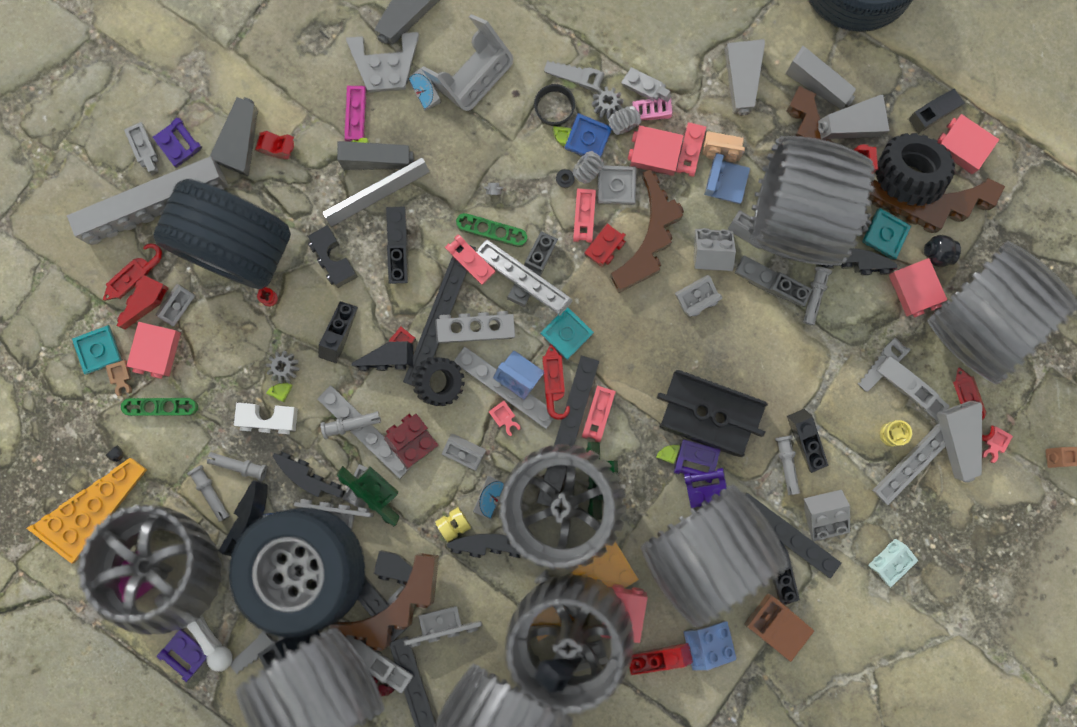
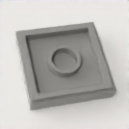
(617, 185)

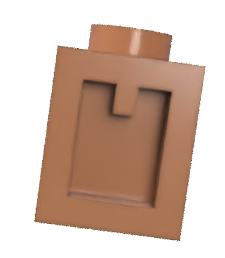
(1061, 457)

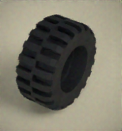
(922, 154)

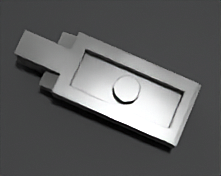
(646, 85)
(142, 147)

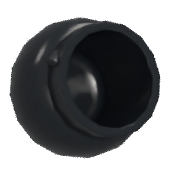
(942, 250)

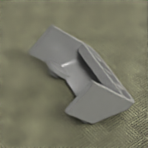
(479, 72)

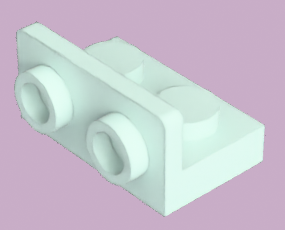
(893, 562)

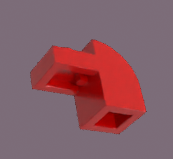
(275, 145)

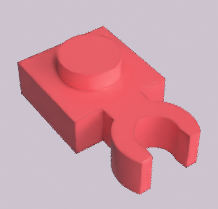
(502, 415)
(997, 444)

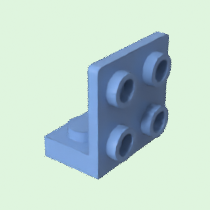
(727, 180)
(518, 374)
(710, 646)

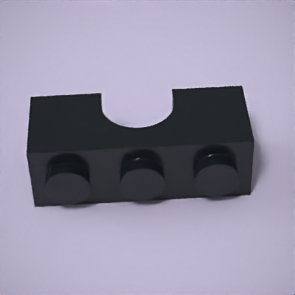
(323, 243)

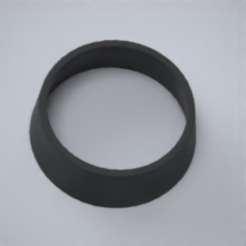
(554, 88)

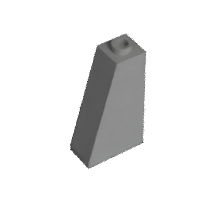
(743, 70)
(820, 79)
(857, 121)
(963, 439)

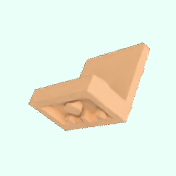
(723, 144)

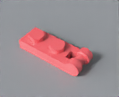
(691, 148)
(584, 214)
(470, 260)
(598, 413)

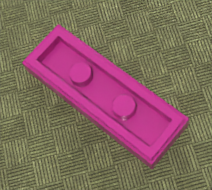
(355, 113)

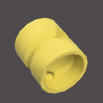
(896, 433)
(446, 527)

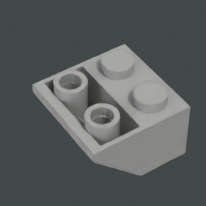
(714, 249)
(827, 515)

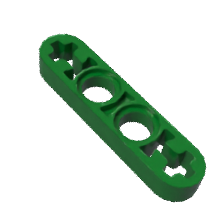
(492, 227)
(159, 406)

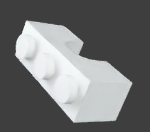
(248, 417)

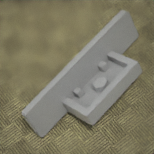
(342, 511)
(439, 624)

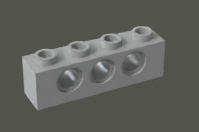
(445, 335)

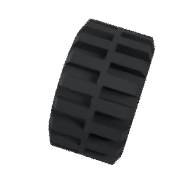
(452, 386)

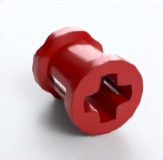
(273, 298)

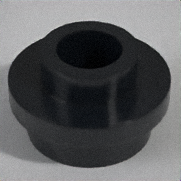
(565, 184)

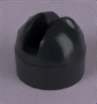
(115, 454)

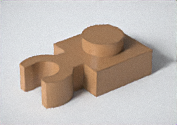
(119, 374)

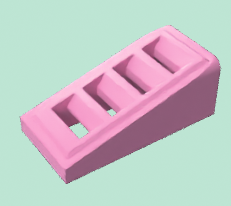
(652, 116)

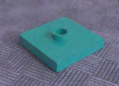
(886, 233)
(567, 333)
(96, 349)

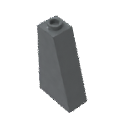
(400, 17)
(236, 138)
(373, 156)

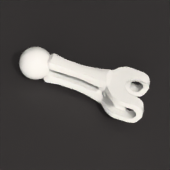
(218, 656)

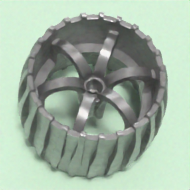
(811, 200)
(1003, 313)
(525, 473)
(112, 543)
(715, 556)
(592, 597)
(313, 688)
(486, 702)

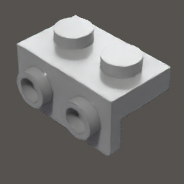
(698, 296)

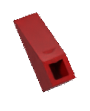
(144, 299)
(661, 659)

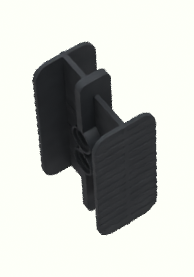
(740, 412)

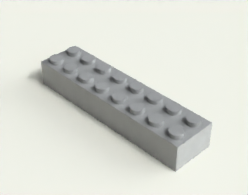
(139, 203)

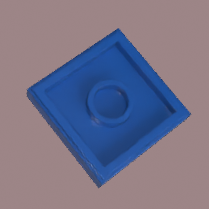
(587, 136)

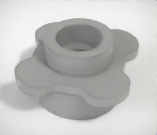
(493, 189)

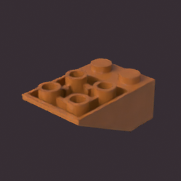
(779, 627)

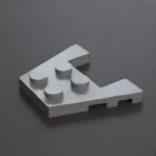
(385, 70)

